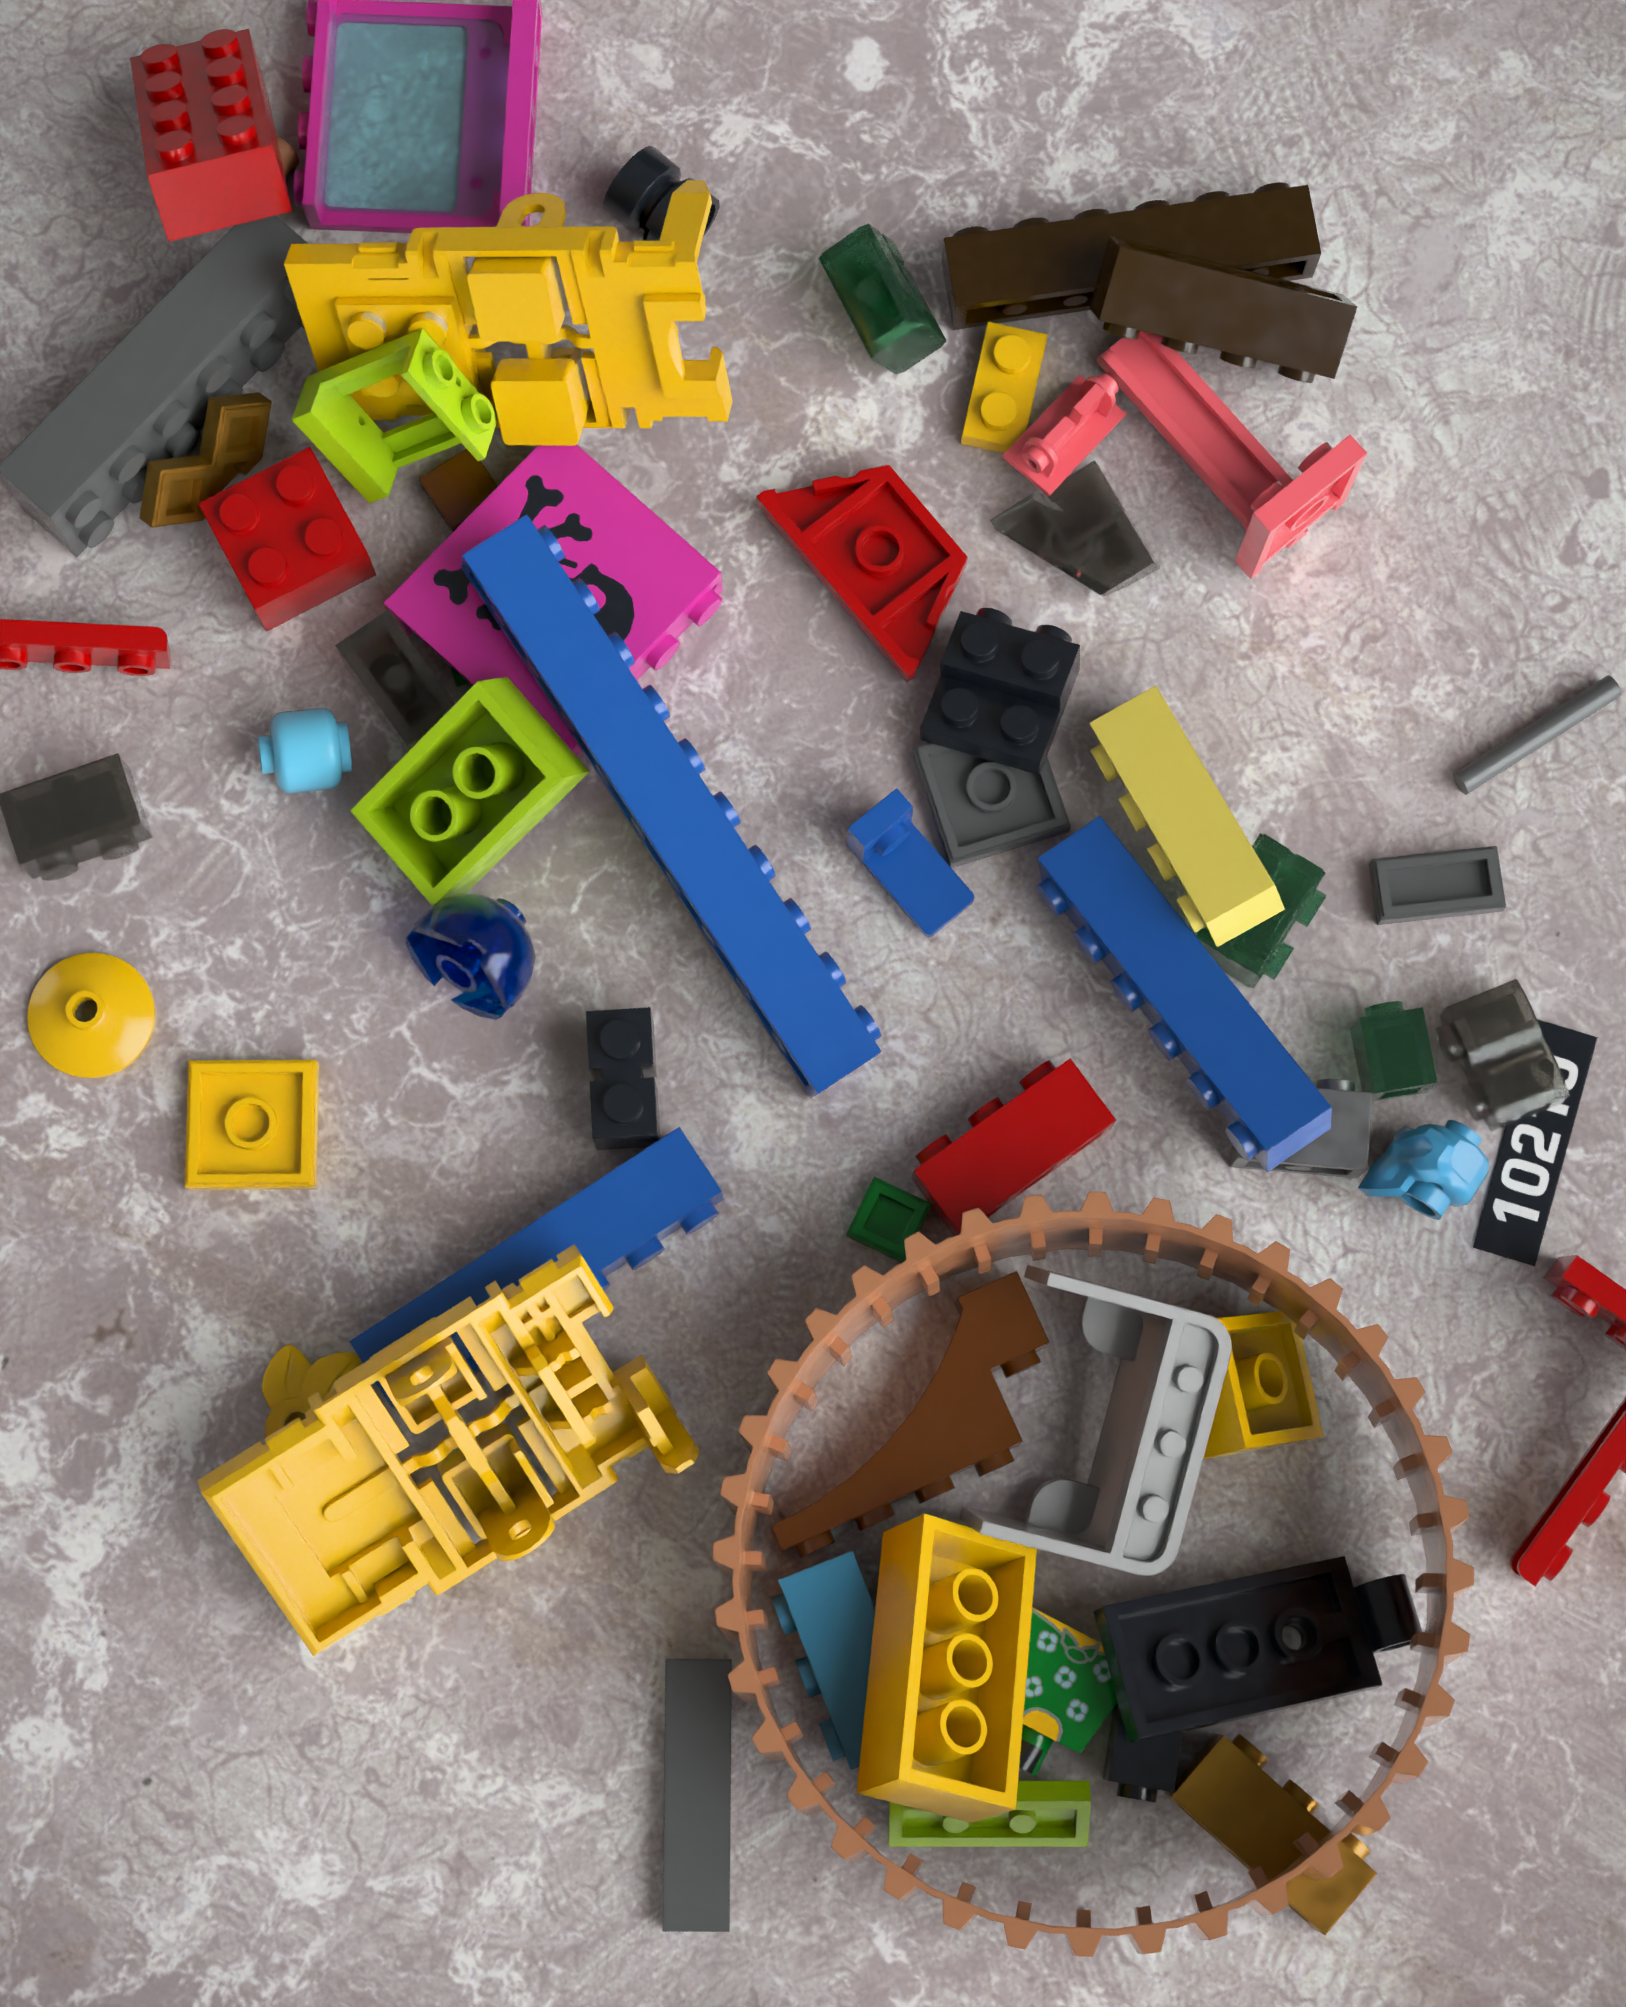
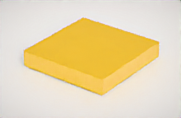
(252, 1125)

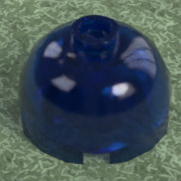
(477, 949)

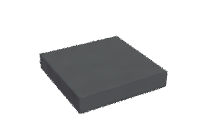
(986, 804)

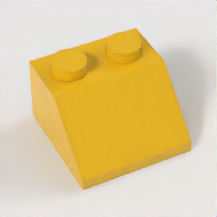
(1265, 1390)

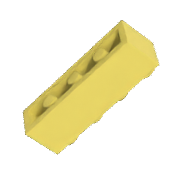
(1186, 817)

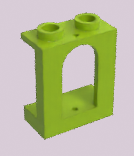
(357, 443)

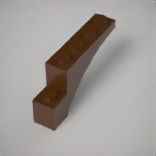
(951, 1428)

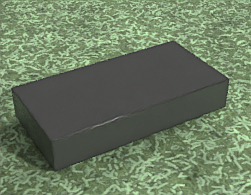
(1437, 885)

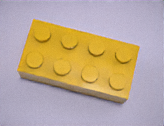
(947, 1670)

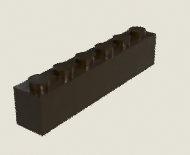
(1055, 265)

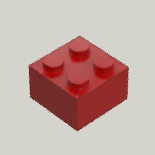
(288, 538)

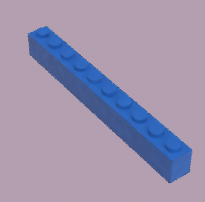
(670, 805)

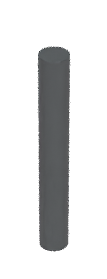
(1537, 734)

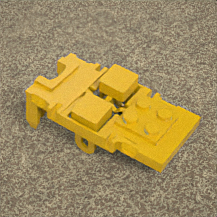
(519, 293)
(346, 1528)

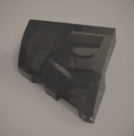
(1081, 532)

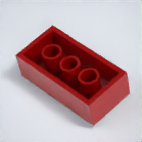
(208, 134)

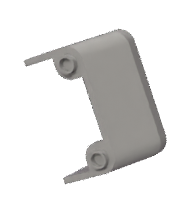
(1149, 1441)

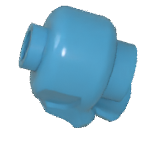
(1429, 1168)

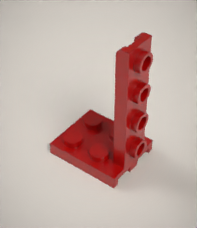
(80, 645)
(1582, 1495)

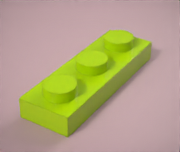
(1045, 1816)

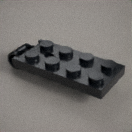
(1221, 1651)

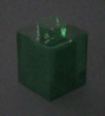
(1393, 1051)

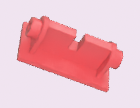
(1066, 432)

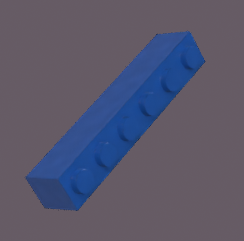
(1183, 995)
(609, 1223)

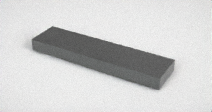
(697, 1795)

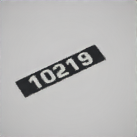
(1534, 1158)

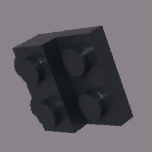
(1001, 690)

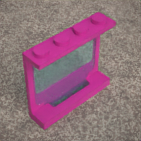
(417, 113)

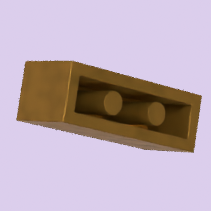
(1260, 1820)

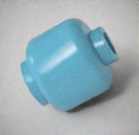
(306, 750)

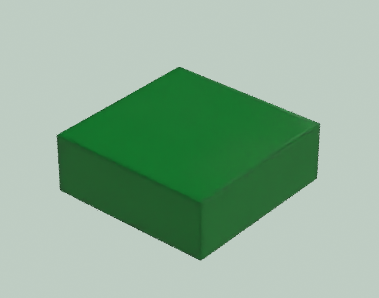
(888, 1218)

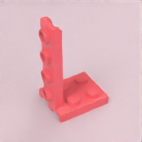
(1227, 455)

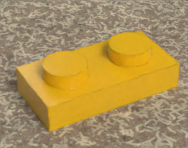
(1003, 387)

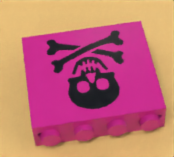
(628, 557)

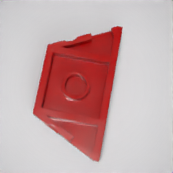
(875, 556)

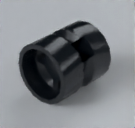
(643, 193)

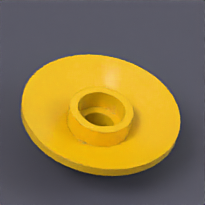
(108, 1040)

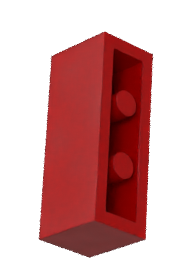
(1012, 1144)

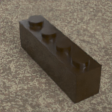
(1221, 309)

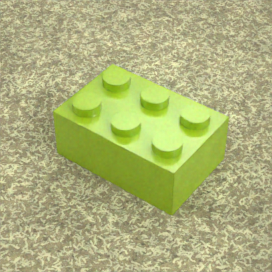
(469, 790)

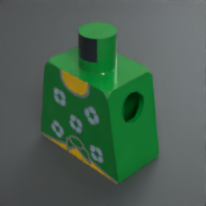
(1065, 1690)

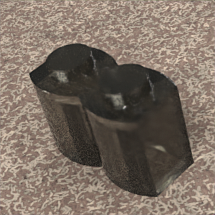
(1502, 1056)

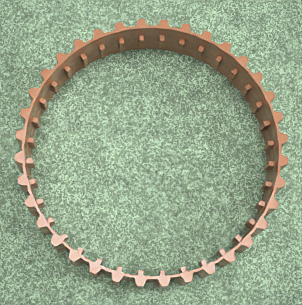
(1212, 1253)

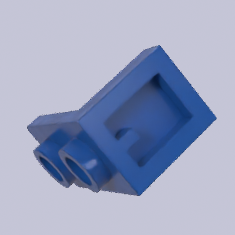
(908, 865)

